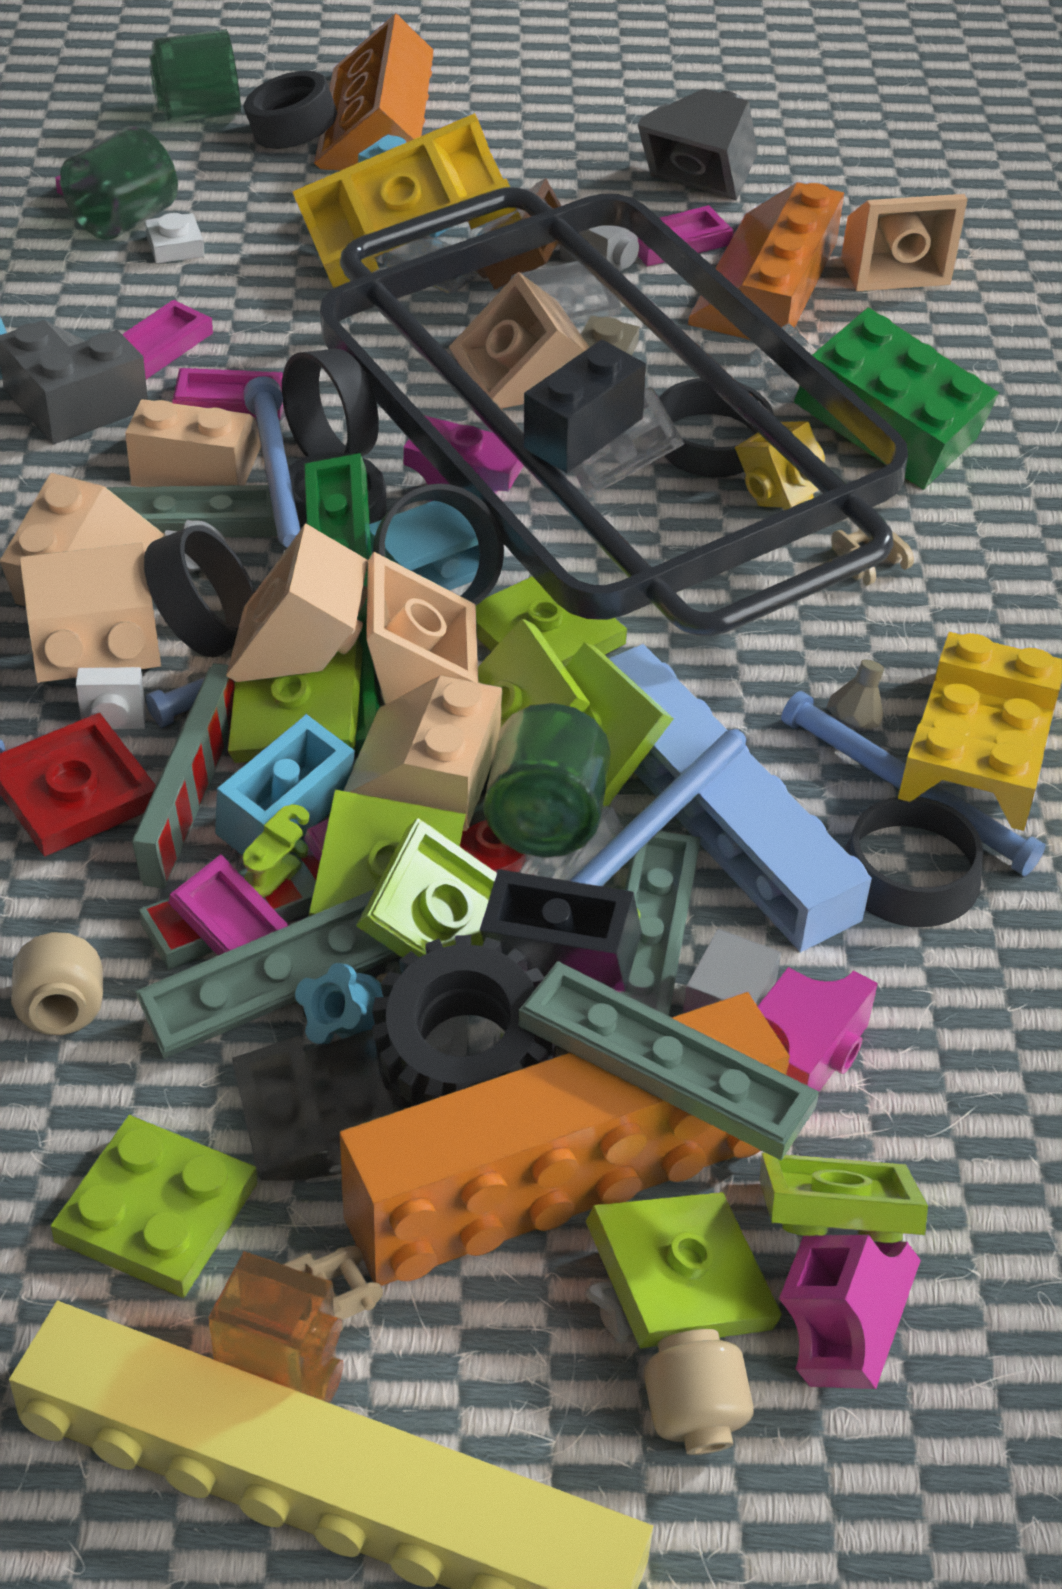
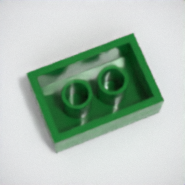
(909, 386)

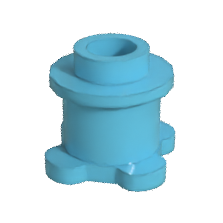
(338, 1003)

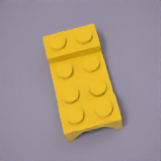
(399, 186)
(986, 722)

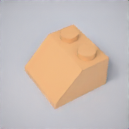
(903, 242)
(517, 342)
(190, 445)
(72, 517)
(301, 610)
(89, 611)
(416, 629)
(432, 746)

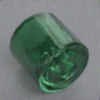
(194, 76)
(119, 182)
(547, 780)

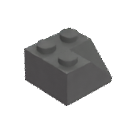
(701, 142)
(71, 382)

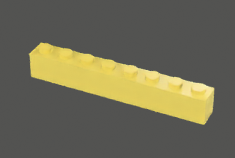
(315, 1465)

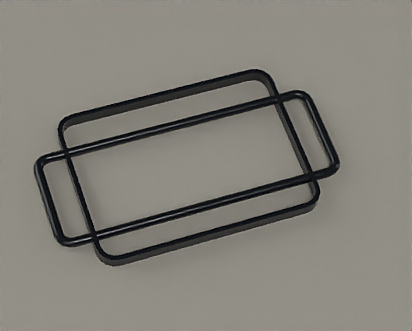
(644, 583)

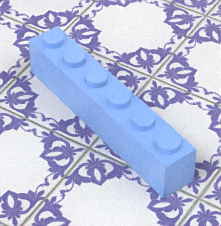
(750, 819)

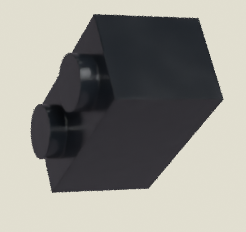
(584, 405)
(565, 922)

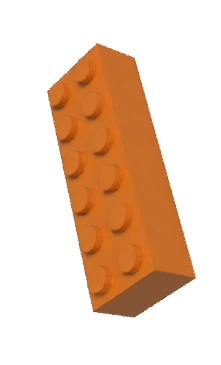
(528, 1152)

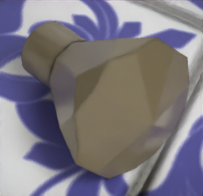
(860, 699)

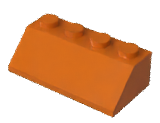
(377, 93)
(778, 255)

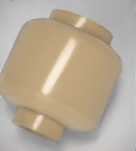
(57, 984)
(698, 1390)

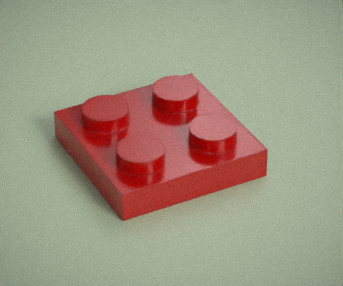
(73, 783)

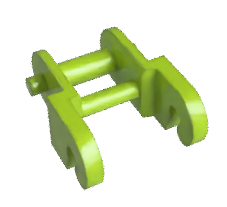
(269, 853)

